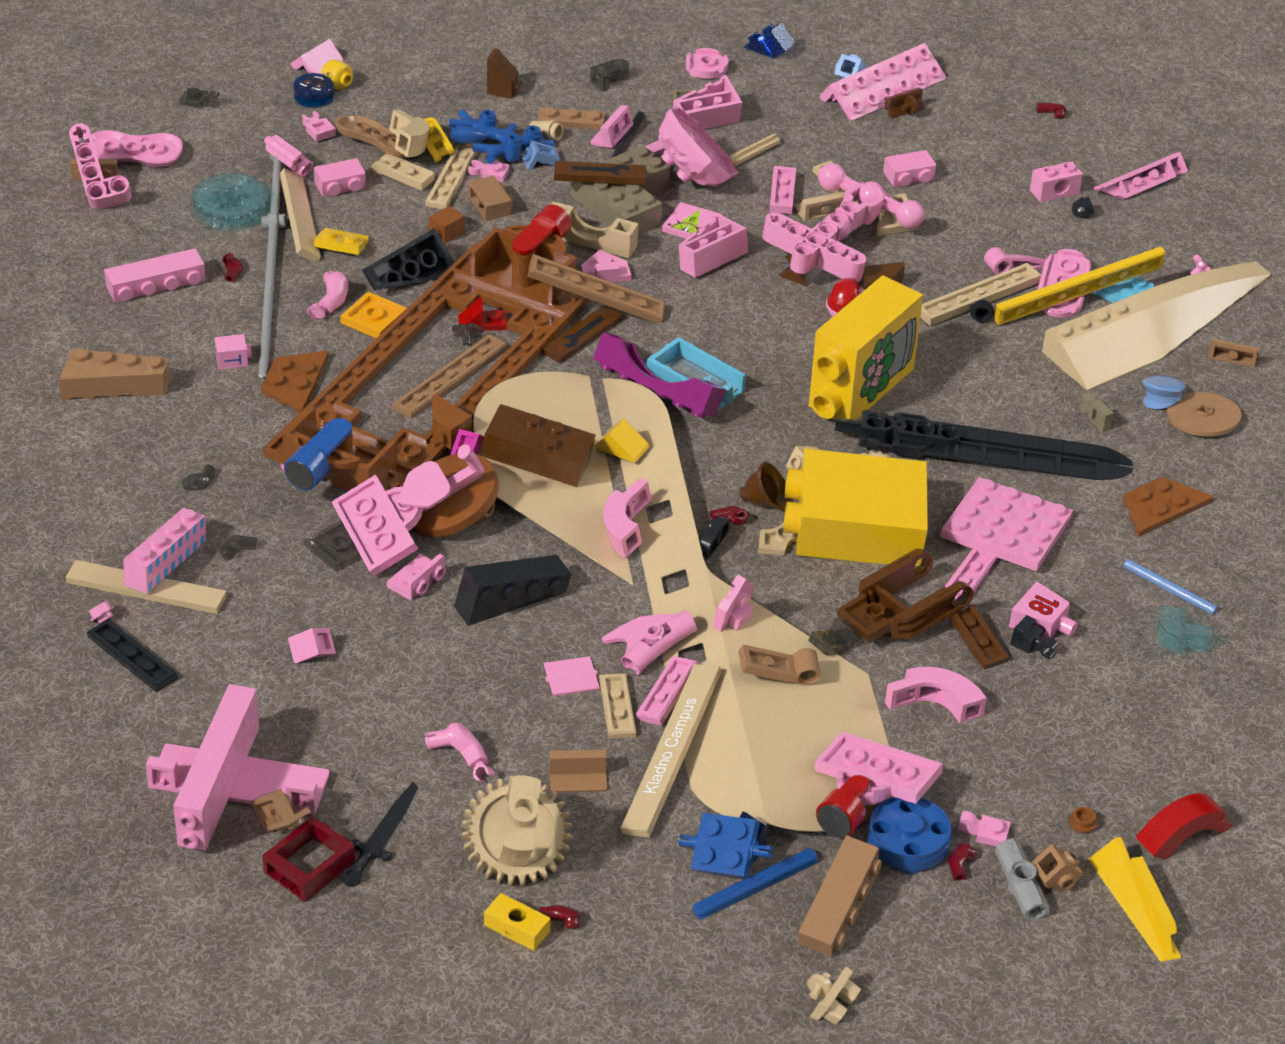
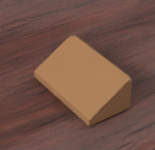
(1233, 353)

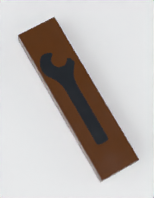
(599, 173)
(582, 333)

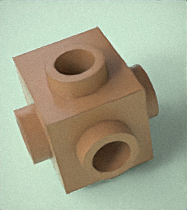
(1057, 868)

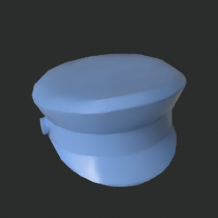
(1162, 391)

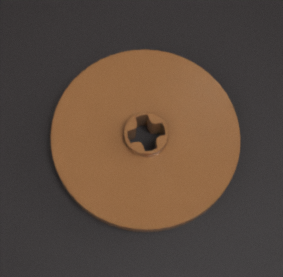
(1204, 414)

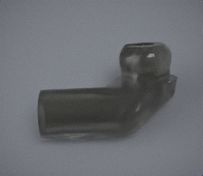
(199, 480)
(235, 543)

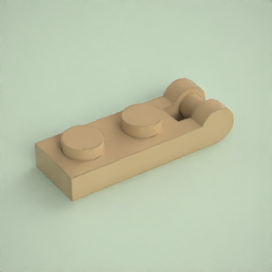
(403, 171)

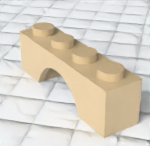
(617, 239)

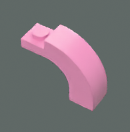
(940, 686)

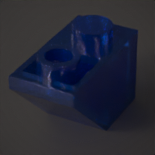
(771, 42)

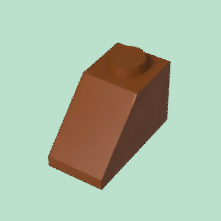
(447, 421)

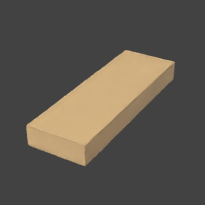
(617, 706)

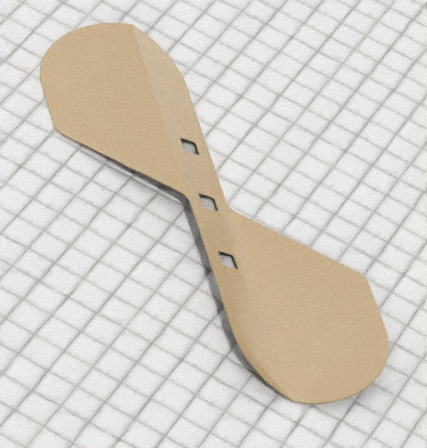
(757, 732)

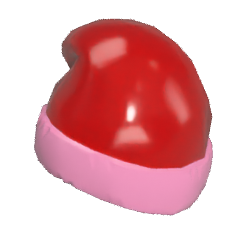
(842, 294)

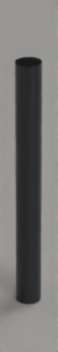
(629, 134)

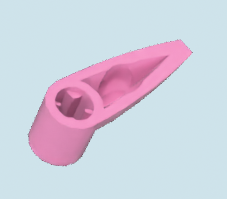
(1001, 262)

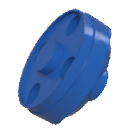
(909, 834)

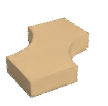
(775, 541)

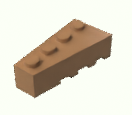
(840, 896)

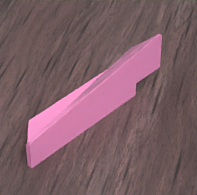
(1144, 177)

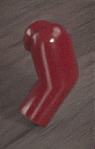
(735, 514)

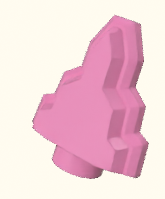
(288, 155)

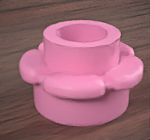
(101, 612)

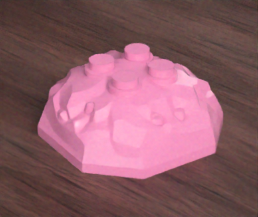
(693, 150)

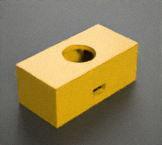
(527, 932)

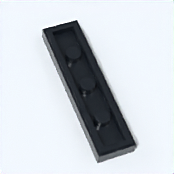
(132, 655)

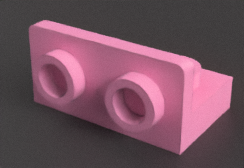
(417, 576)

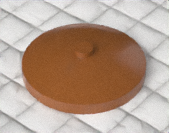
(462, 507)

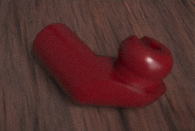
(1057, 109)
(233, 267)
(957, 859)
(561, 912)

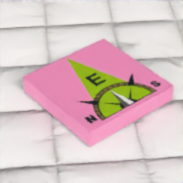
(687, 220)

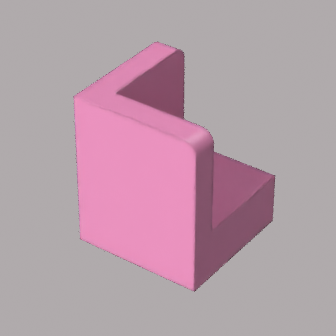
(311, 644)

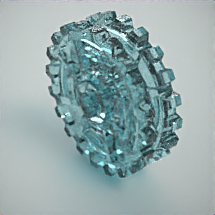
(230, 201)

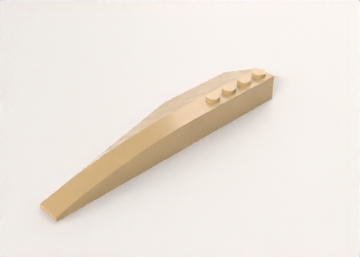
(1147, 324)

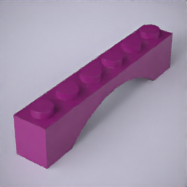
(622, 356)

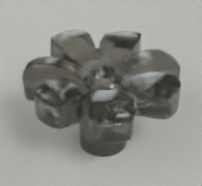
(467, 332)

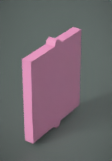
(571, 676)

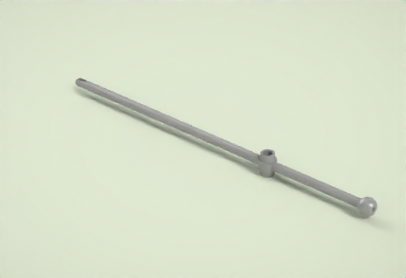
(273, 222)

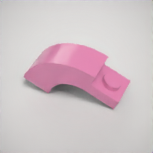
(618, 513)

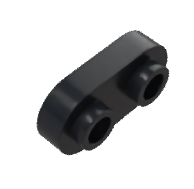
(716, 532)

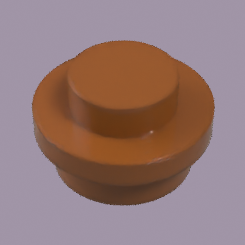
(1083, 820)

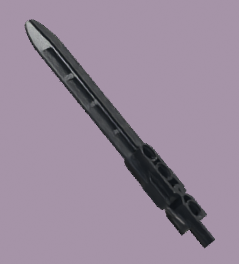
(919, 436)

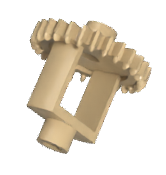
(516, 830)

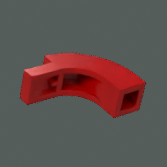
(1180, 821)

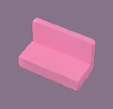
(317, 57)
(614, 128)

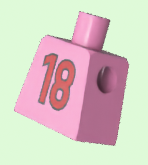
(1047, 609)

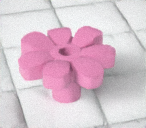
(1201, 265)

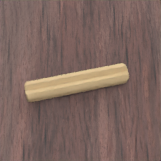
(754, 149)

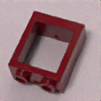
(294, 879)

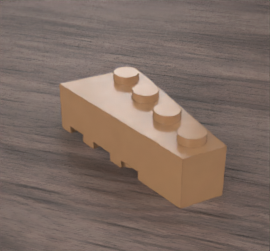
(113, 374)

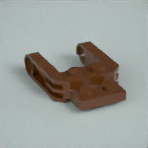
(880, 613)

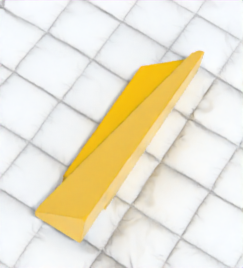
(1138, 896)

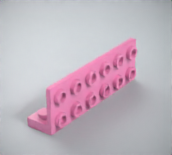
(866, 89)
(257, 777)

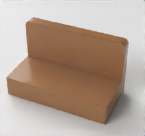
(578, 771)

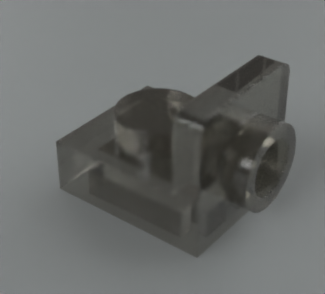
(835, 640)

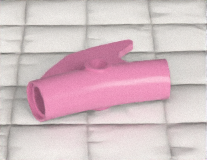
(650, 637)

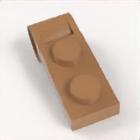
(796, 668)

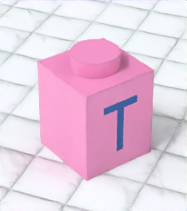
(232, 351)

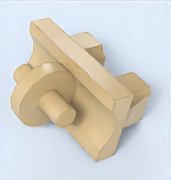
(841, 987)

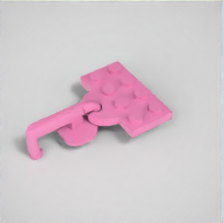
(382, 519)

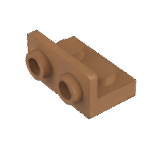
(276, 811)

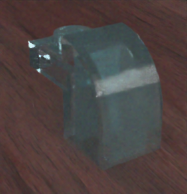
(1175, 634)

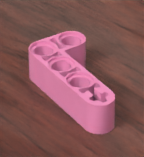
(91, 166)

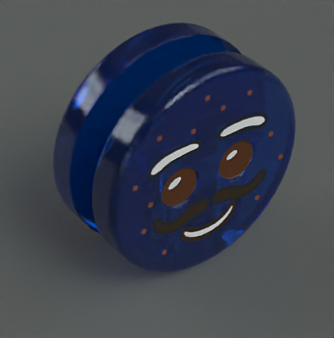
(313, 90)

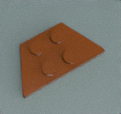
(294, 378)
(1162, 503)

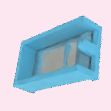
(684, 361)

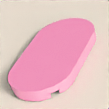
(1060, 267)

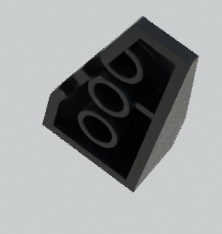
(411, 264)

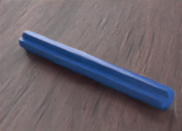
(754, 883)

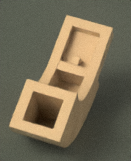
(410, 133)

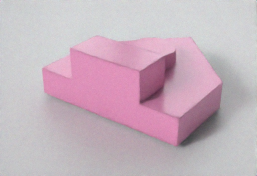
(607, 267)
(735, 608)

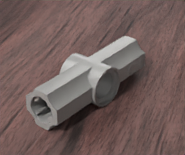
(1022, 879)

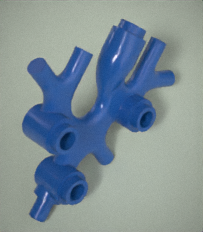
(474, 131)

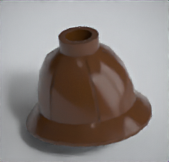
(765, 488)

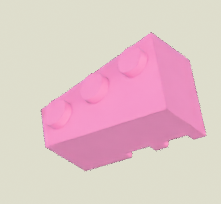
(713, 105)
(713, 246)

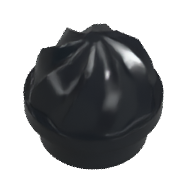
(1083, 207)
(982, 311)

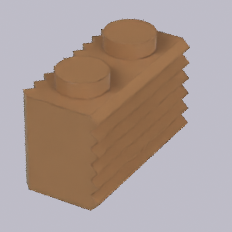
(490, 198)

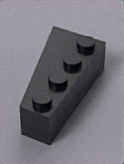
(509, 585)

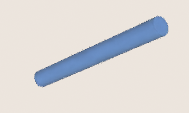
(1170, 586)

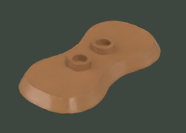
(368, 132)

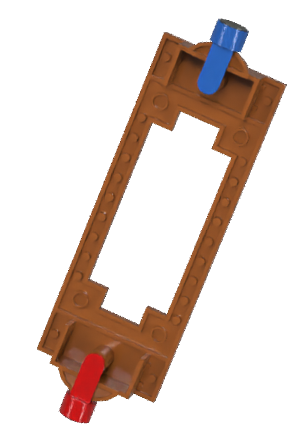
(323, 435)

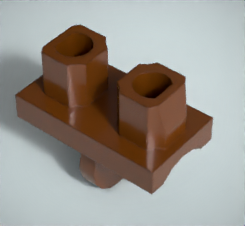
(904, 103)

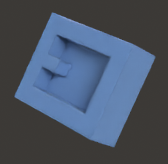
(539, 152)

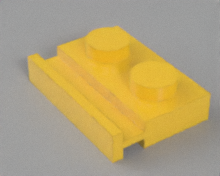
(341, 241)

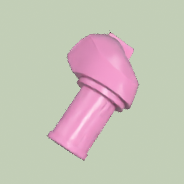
(336, 294)
(464, 741)

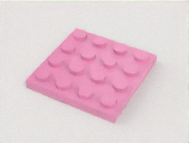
(1007, 523)

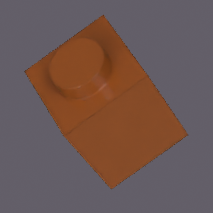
(447, 223)

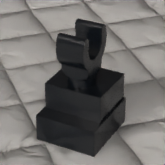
(1028, 636)

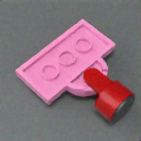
(868, 775)

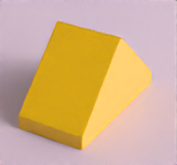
(623, 442)

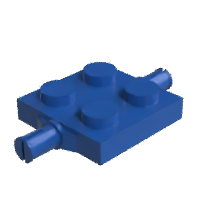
(725, 845)

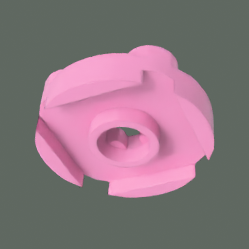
(706, 63)

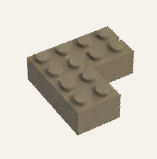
(627, 200)

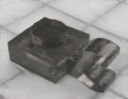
(197, 98)

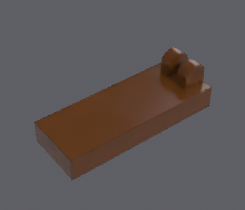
(978, 637)

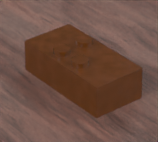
(538, 445)

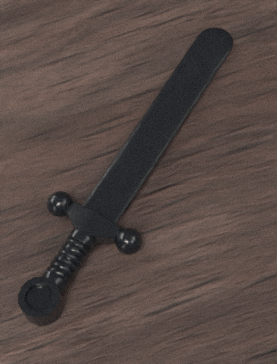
(373, 846)

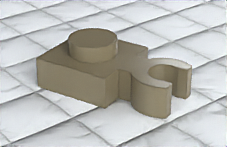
(1097, 411)

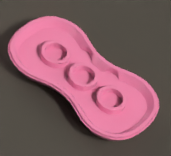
(150, 149)

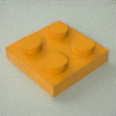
(371, 314)

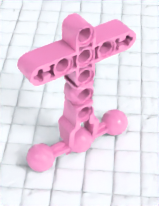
(821, 244)

